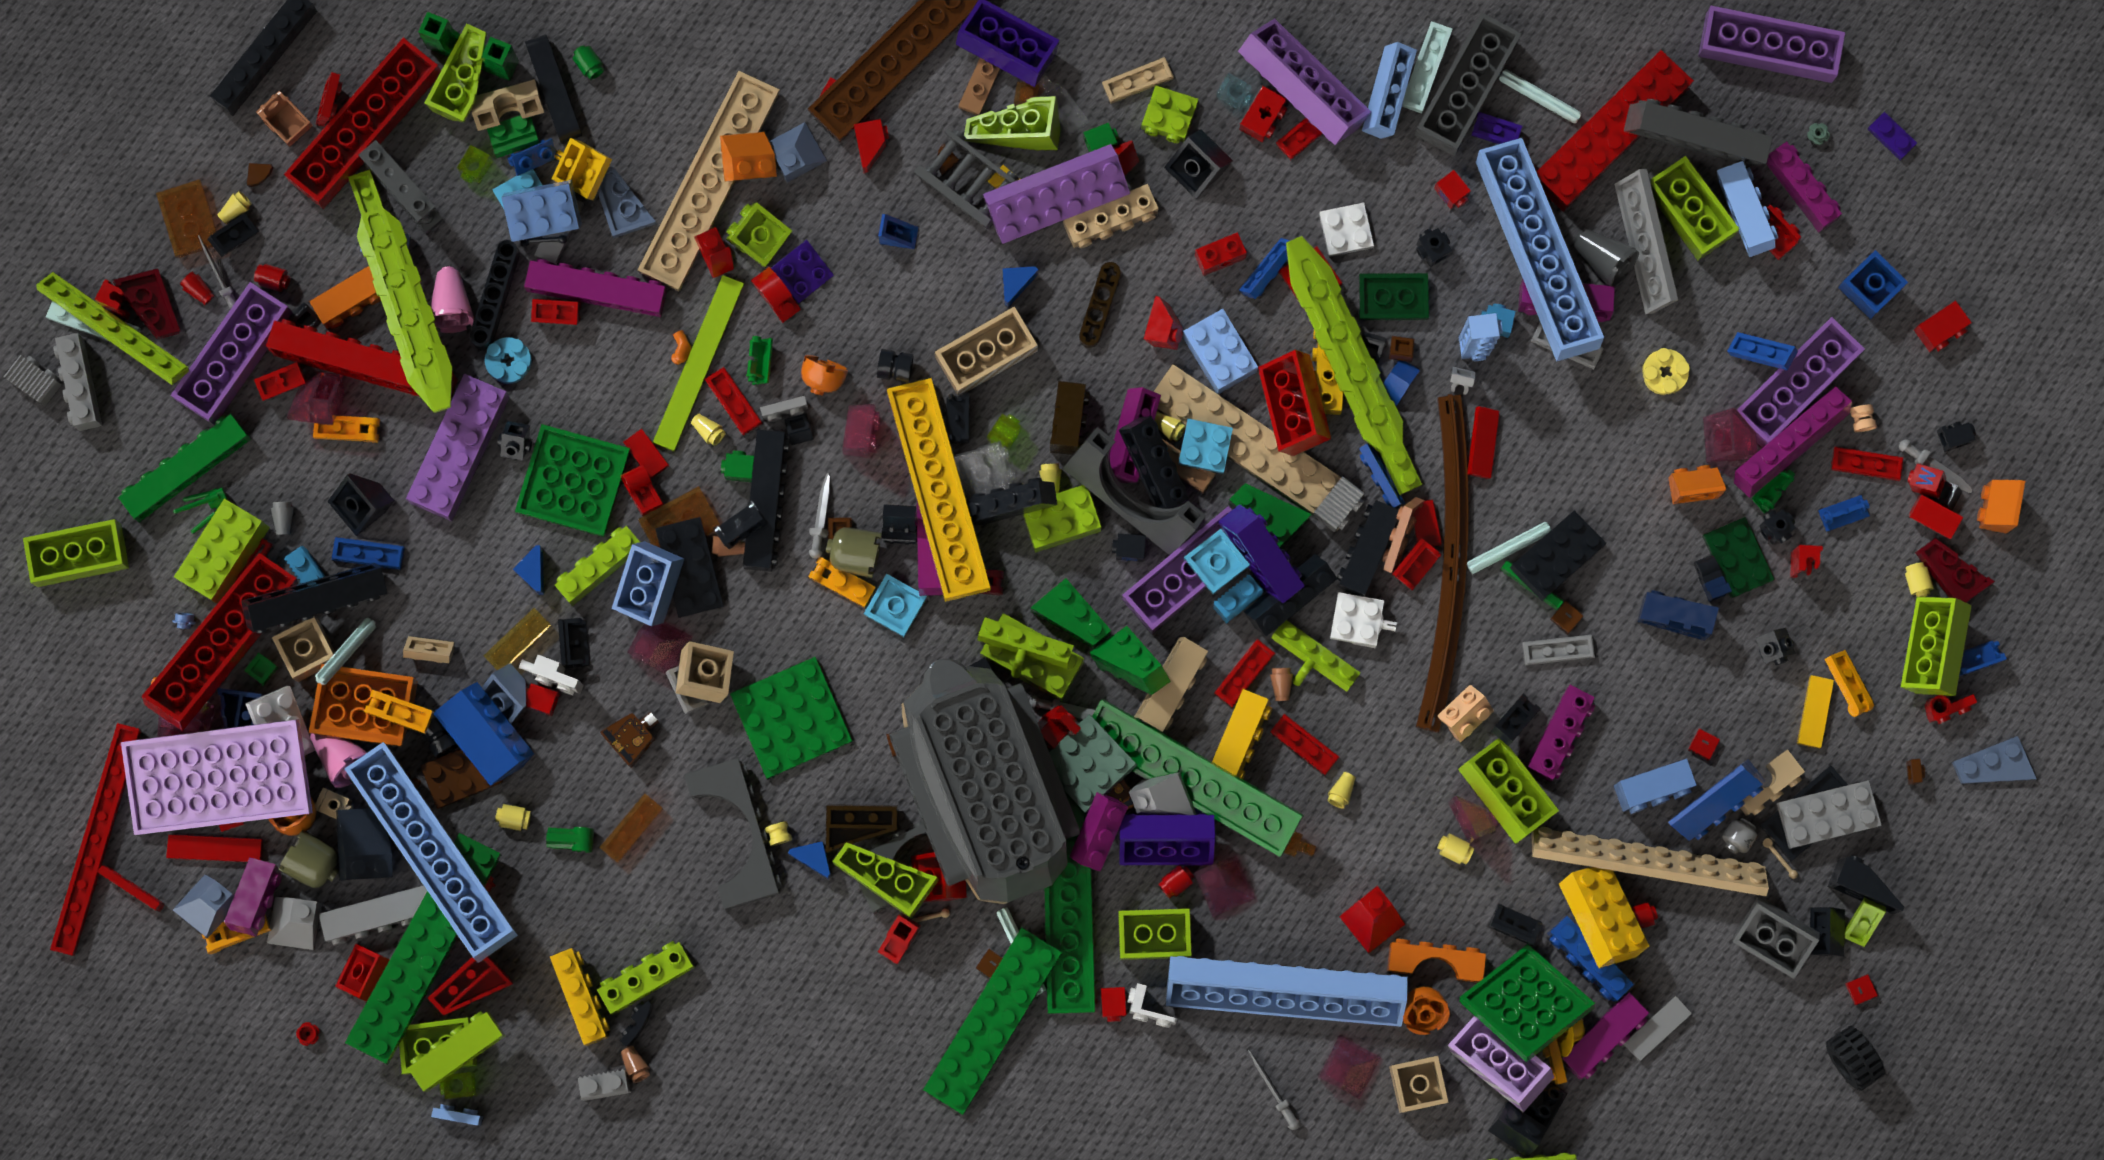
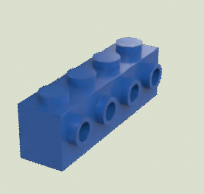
(1609, 979)

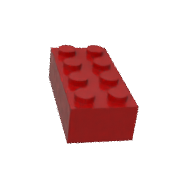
(1294, 403)

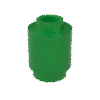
(588, 62)

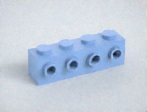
(1389, 90)
(1746, 208)
(1479, 336)

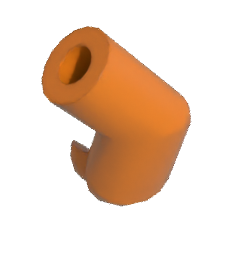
(683, 349)

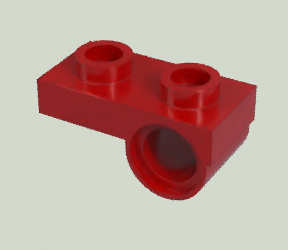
(641, 490)
(1962, 706)

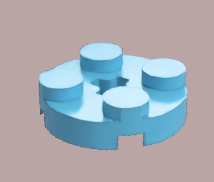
(516, 350)

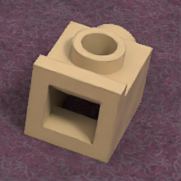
(324, 801)

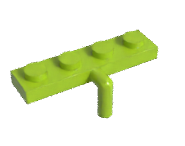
(1024, 644)
(1315, 657)

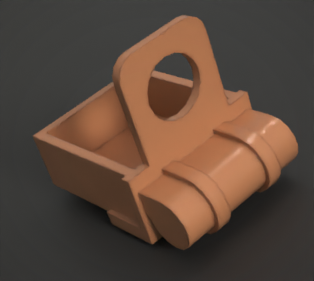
(284, 118)

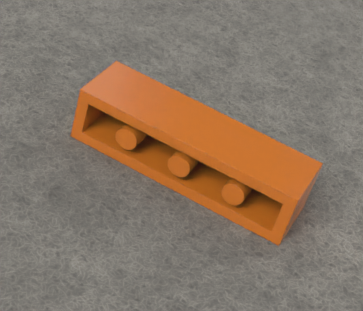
(346, 299)

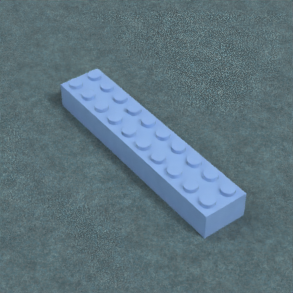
(1539, 249)
(431, 852)
(1286, 991)

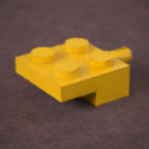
(583, 166)

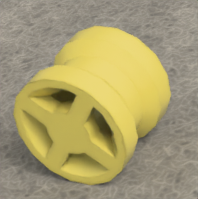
(778, 833)

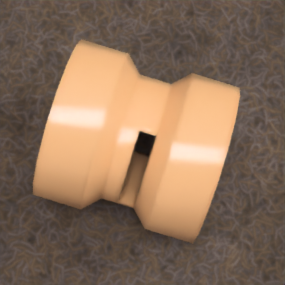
(1863, 418)

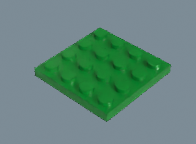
(572, 480)
(791, 718)
(1527, 1002)

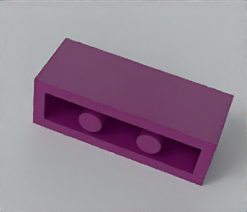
(1098, 831)
(253, 897)

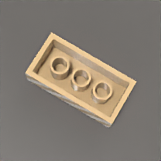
(986, 351)

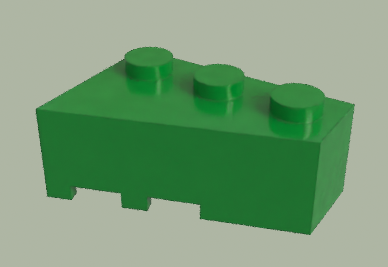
(1282, 518)
(1072, 614)
(1130, 660)

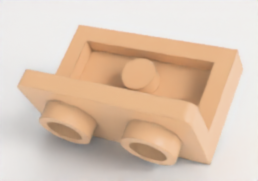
(1466, 713)

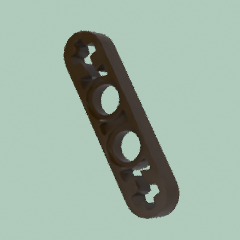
(1101, 305)

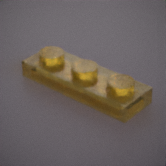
(517, 639)

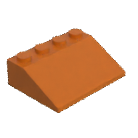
(342, 702)

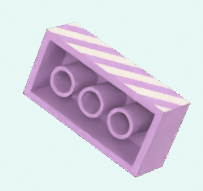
(1500, 1065)

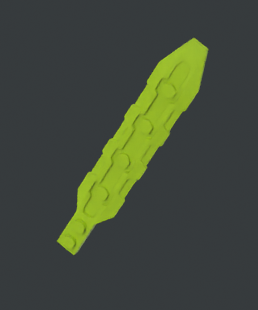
(402, 297)
(1350, 360)

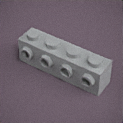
(78, 382)

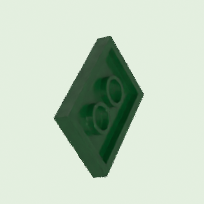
(1393, 296)
(1738, 557)

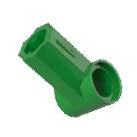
(576, 839)

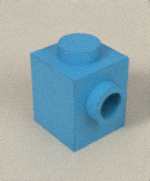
(1503, 314)

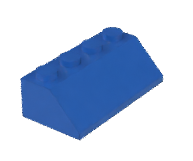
(484, 734)
(1717, 801)

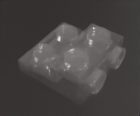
(985, 469)

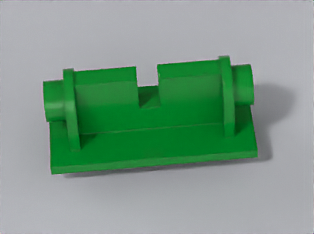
(759, 369)
(1771, 492)

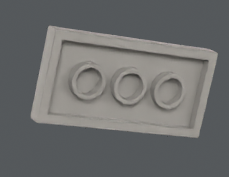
(1829, 814)

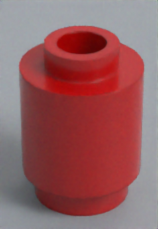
(272, 277)
(1176, 881)
(1645, 914)

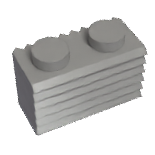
(33, 380)
(1339, 504)
(604, 1085)

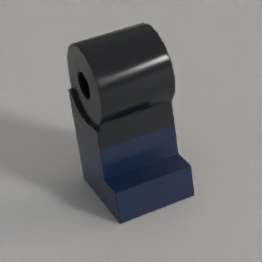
(1711, 578)

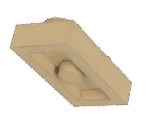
(428, 649)

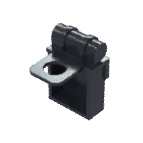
(899, 524)

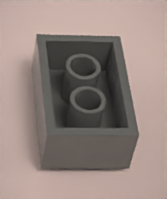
(1776, 937)

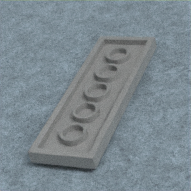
(1646, 236)

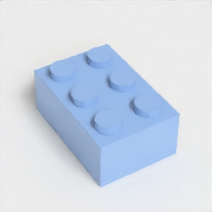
(1220, 351)

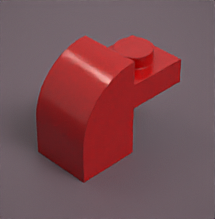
(776, 294)
(1056, 725)
(899, 938)

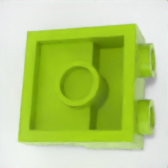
(1169, 114)
(758, 233)

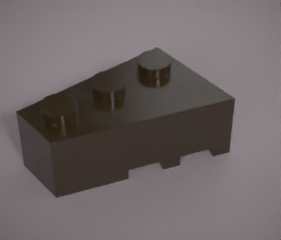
(1069, 417)
(858, 823)

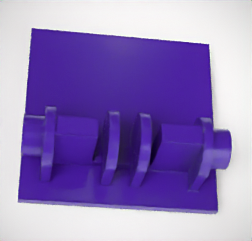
(802, 271)

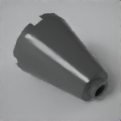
(1606, 256)

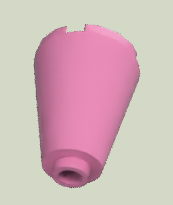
(450, 302)
(335, 756)

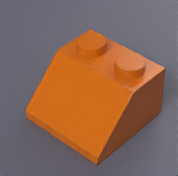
(747, 156)
(1696, 485)
(2001, 505)

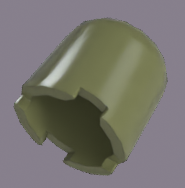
(854, 551)
(310, 861)

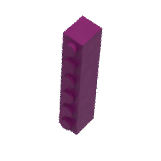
(595, 288)
(1792, 442)

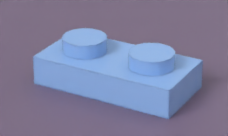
(447, 1112)

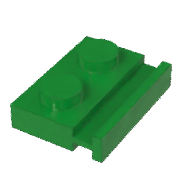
(512, 135)

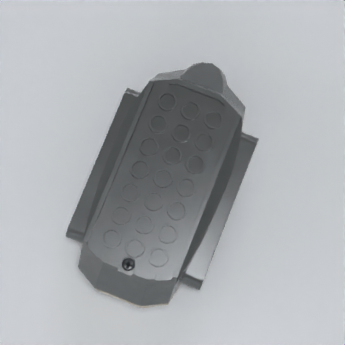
(984, 782)

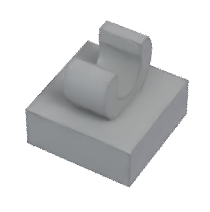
(1462, 377)

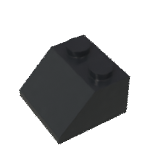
(1198, 163)

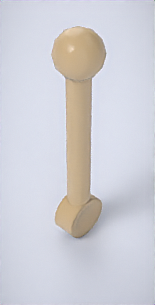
(1768, 844)
(944, 913)

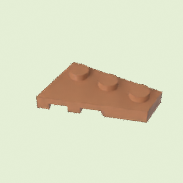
(1406, 522)

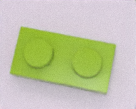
(1864, 922)

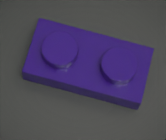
(1495, 129)
(1892, 135)

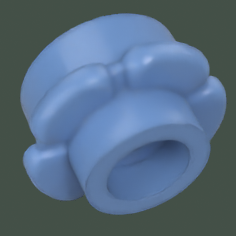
(184, 620)

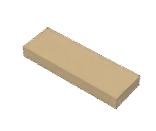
(1137, 80)

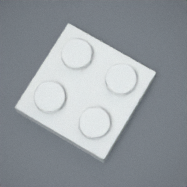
(1346, 229)

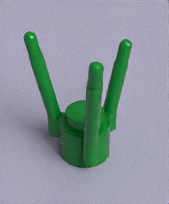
(213, 498)

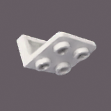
(1136, 998)

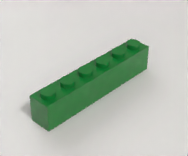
(183, 468)

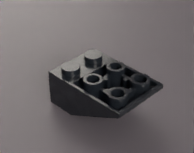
(1527, 1128)

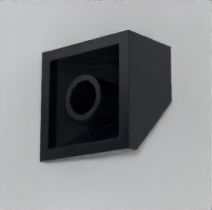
(360, 502)

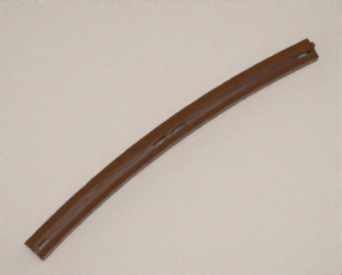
(1454, 534)

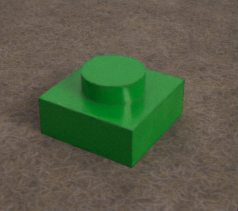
(261, 669)

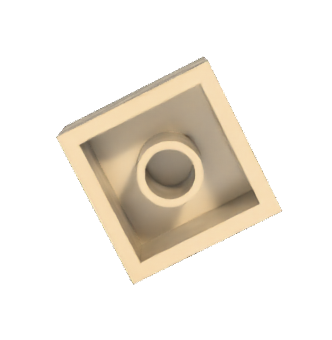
(304, 648)
(704, 672)
(1418, 1084)

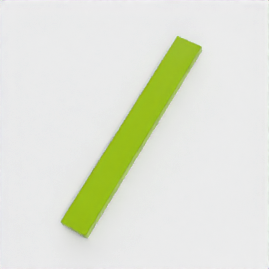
(112, 328)
(698, 363)

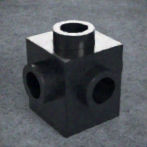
(1436, 253)
(515, 441)
(1770, 530)
(1775, 646)

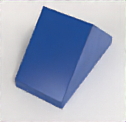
(897, 232)
(1016, 281)
(1400, 380)
(531, 569)
(813, 856)

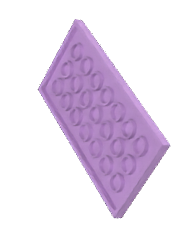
(216, 777)

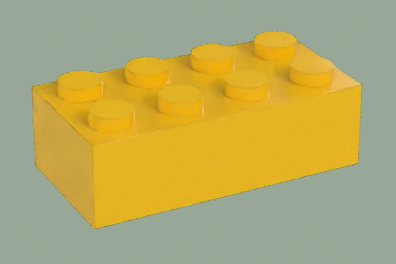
(1603, 915)

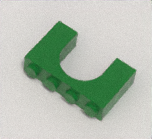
(440, 37)

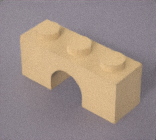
(519, 97)
(1784, 772)

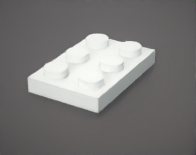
(279, 707)

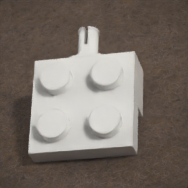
(1359, 620)
(552, 672)

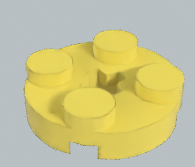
(1669, 384)

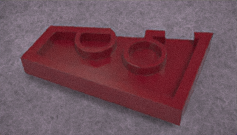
(150, 301)
(1951, 572)

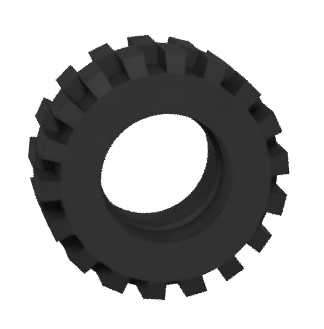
(1855, 1058)

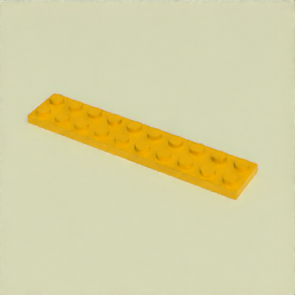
(938, 490)

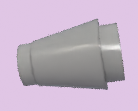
(282, 517)

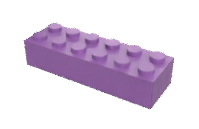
(1771, 44)
(1304, 81)
(1056, 193)
(230, 354)
(1793, 389)
(458, 447)
(1170, 583)

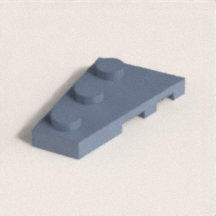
(621, 206)
(1995, 764)

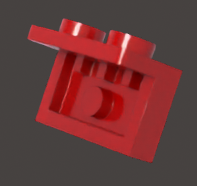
(1787, 233)

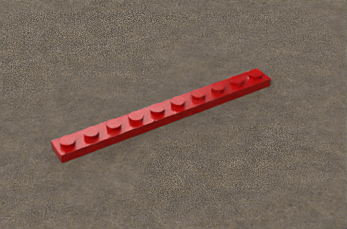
(93, 845)

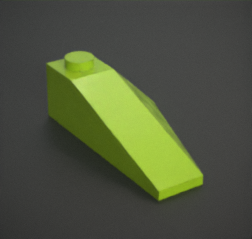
(459, 78)
(1024, 126)

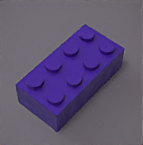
(1007, 42)
(1261, 551)
(1167, 839)

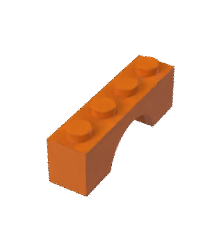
(1466, 964)

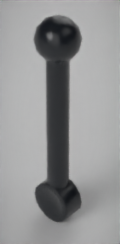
(562, 239)

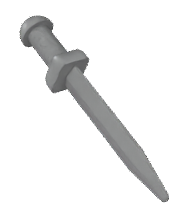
(227, 292)
(1923, 458)
(819, 532)
(1076, 711)
(1283, 1106)

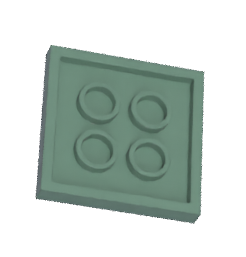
(1090, 763)

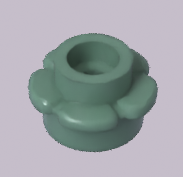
(1818, 139)

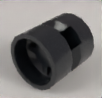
(895, 365)
(440, 740)

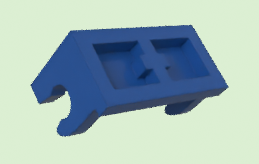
(1981, 657)

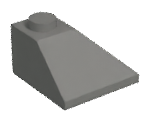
(1162, 796)
(294, 923)

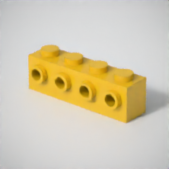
(1328, 387)
(1242, 732)
(579, 996)

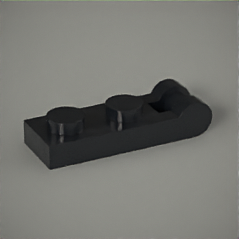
(1515, 720)

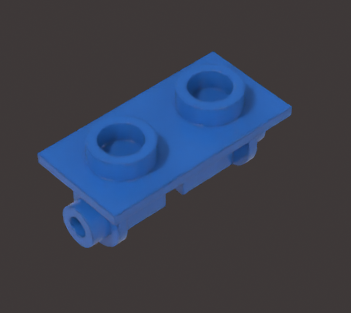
(533, 157)
(1844, 513)

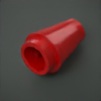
(196, 287)

